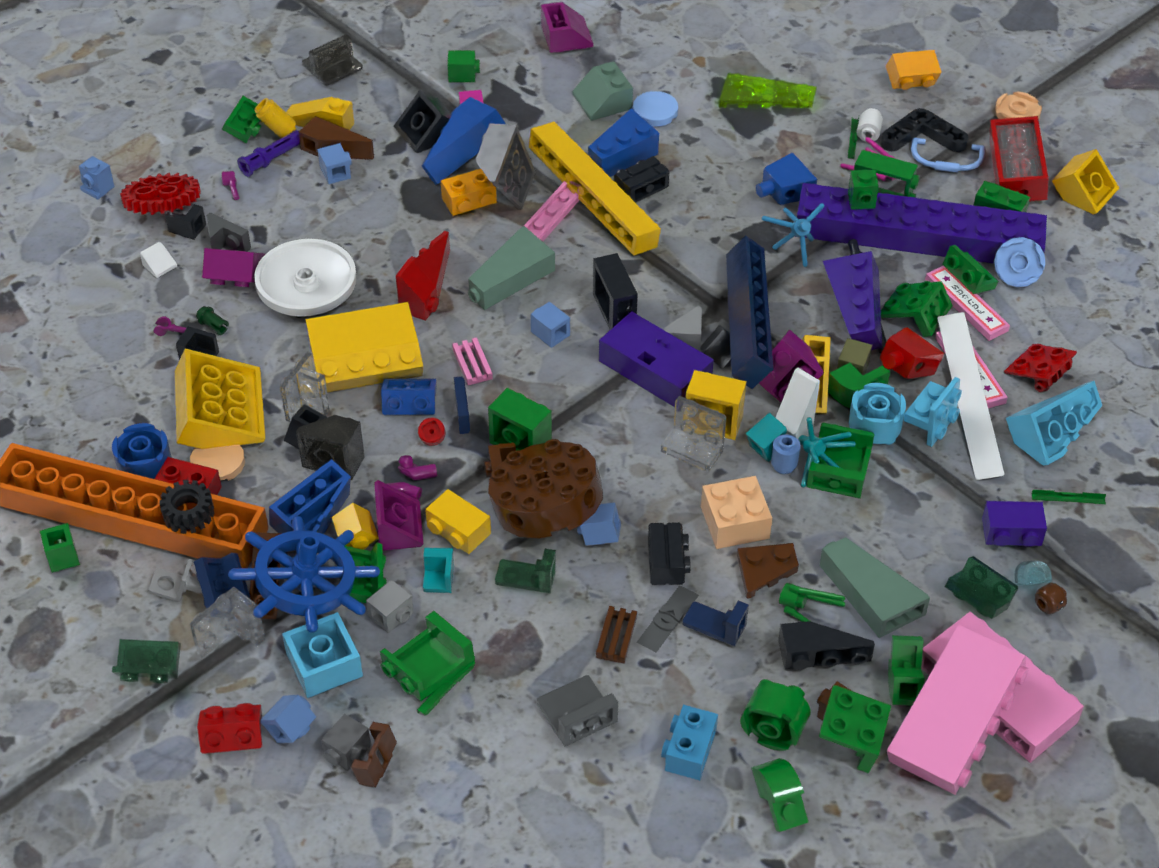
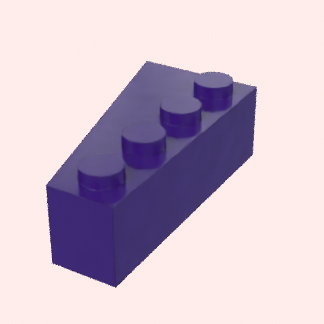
(858, 295)

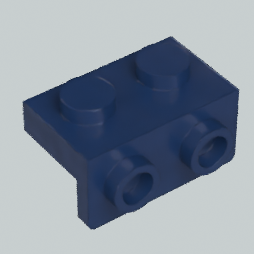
(214, 578)

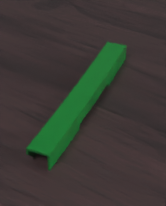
(853, 138)
(438, 694)

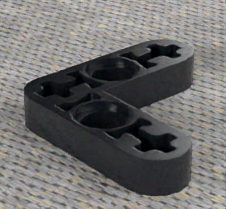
(950, 138)

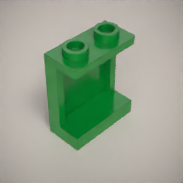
(853, 463)
(429, 658)

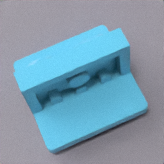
(935, 409)

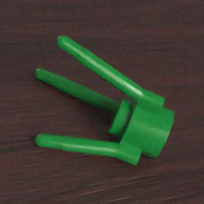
(796, 597)

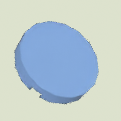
(656, 107)
(1019, 262)

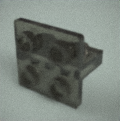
(333, 60)

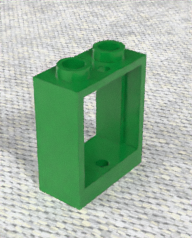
(890, 167)

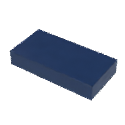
(461, 405)

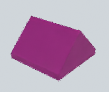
(397, 518)

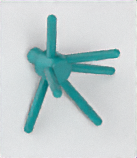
(816, 447)

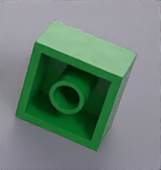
(518, 421)

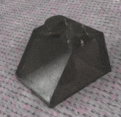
(332, 439)

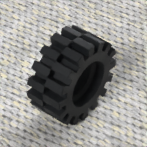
(187, 494)

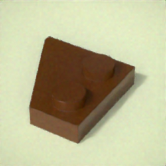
(766, 565)

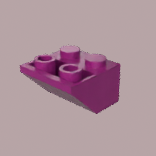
(564, 28)
(788, 356)

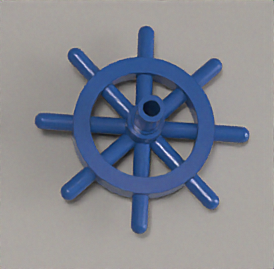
(304, 573)

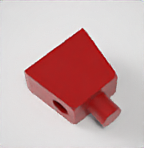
(910, 355)

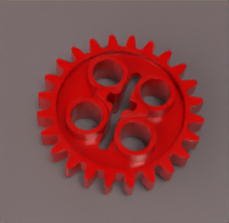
(160, 193)

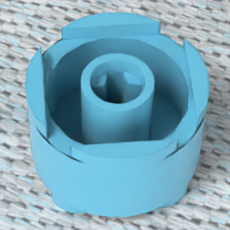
(878, 411)

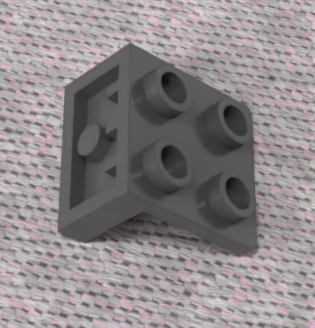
(578, 710)

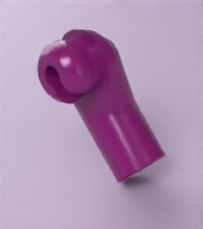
(414, 471)
(408, 489)

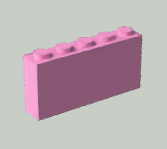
(1039, 707)
(957, 709)

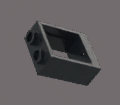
(613, 289)

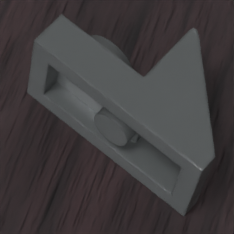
(227, 233)

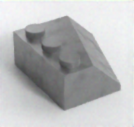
(506, 162)

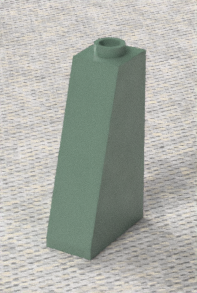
(511, 268)
(872, 588)

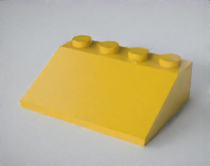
(365, 346)
(217, 402)

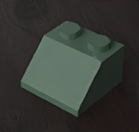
(604, 92)

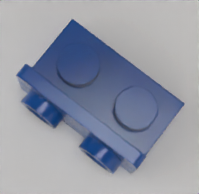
(408, 396)

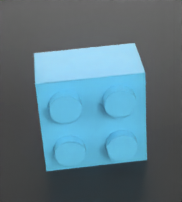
(323, 657)

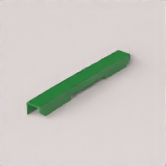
(1051, 495)

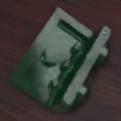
(982, 588)
(147, 659)

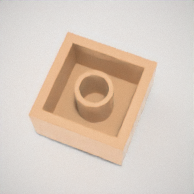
(736, 512)

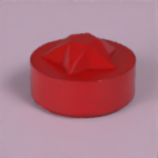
(431, 431)

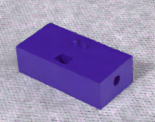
(652, 357)

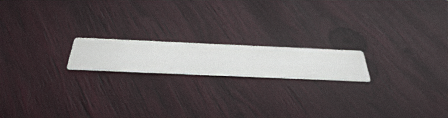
(972, 403)

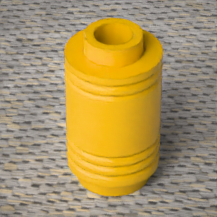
(275, 118)

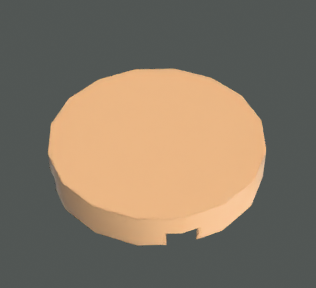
(1017, 105)
(227, 459)

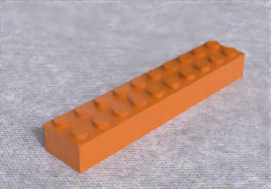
(120, 504)

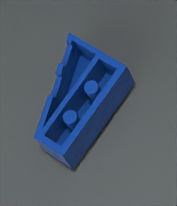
(313, 499)

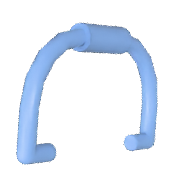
(947, 166)

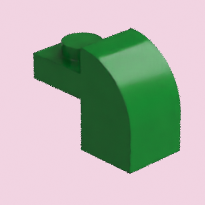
(847, 380)
(905, 669)
(783, 790)

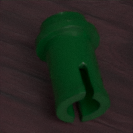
(207, 317)

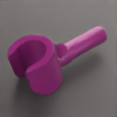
(228, 178)
(164, 325)

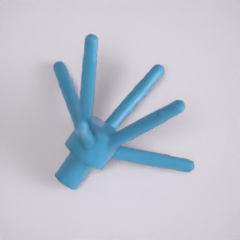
(799, 228)

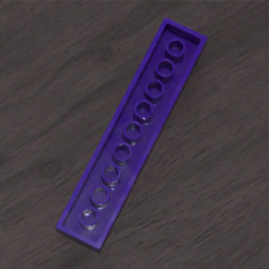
(917, 223)

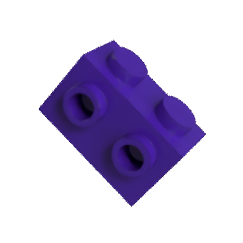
(1014, 523)

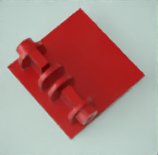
(1042, 364)

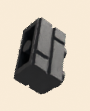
(643, 178)
(666, 553)

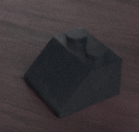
(422, 121)

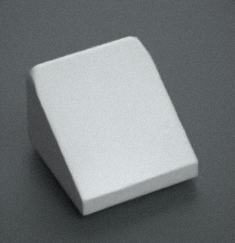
(157, 260)

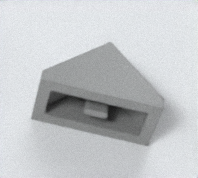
(688, 328)

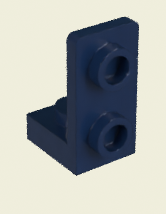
(717, 624)

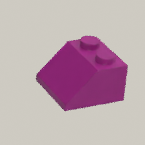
(231, 266)

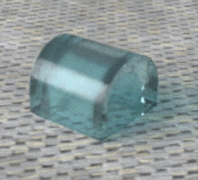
(1032, 573)

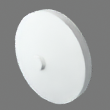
(305, 277)

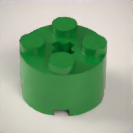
(776, 715)

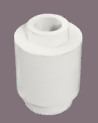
(870, 124)

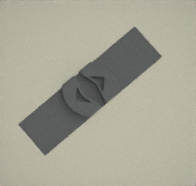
(667, 618)

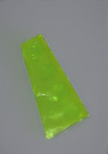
(757, 90)

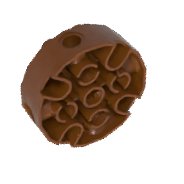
(545, 489)

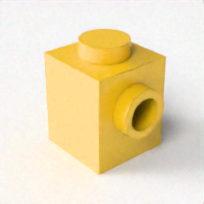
(359, 522)

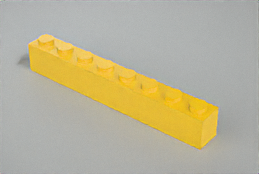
(597, 189)

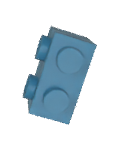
(690, 742)

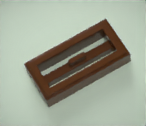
(620, 616)

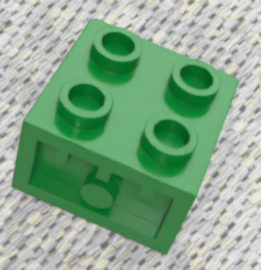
(919, 300)
(855, 724)

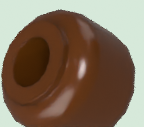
(1051, 598)

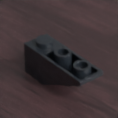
(817, 645)

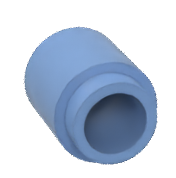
(785, 453)

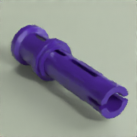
(262, 156)

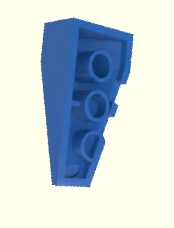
(460, 138)

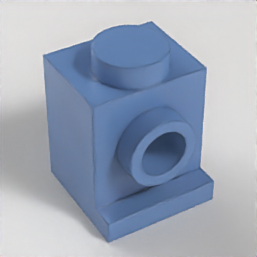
(96, 177)

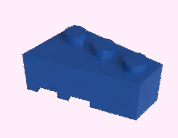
(625, 144)

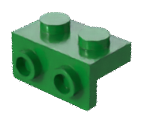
(243, 120)
(969, 271)
(366, 587)

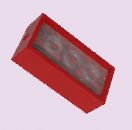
(1019, 156)

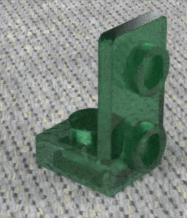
(528, 576)

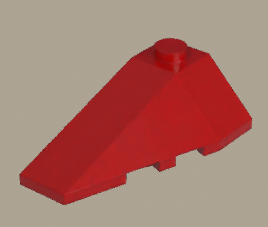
(422, 277)

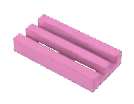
(468, 347)

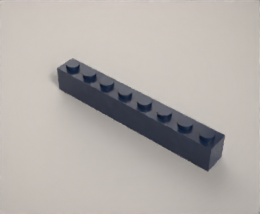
(749, 313)

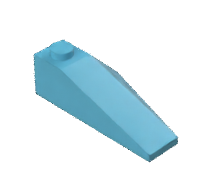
(1052, 424)

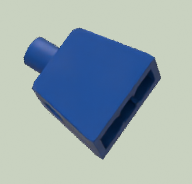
(785, 180)

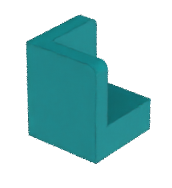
(763, 435)
(438, 570)

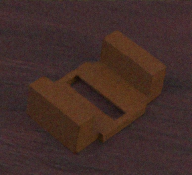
(370, 771)

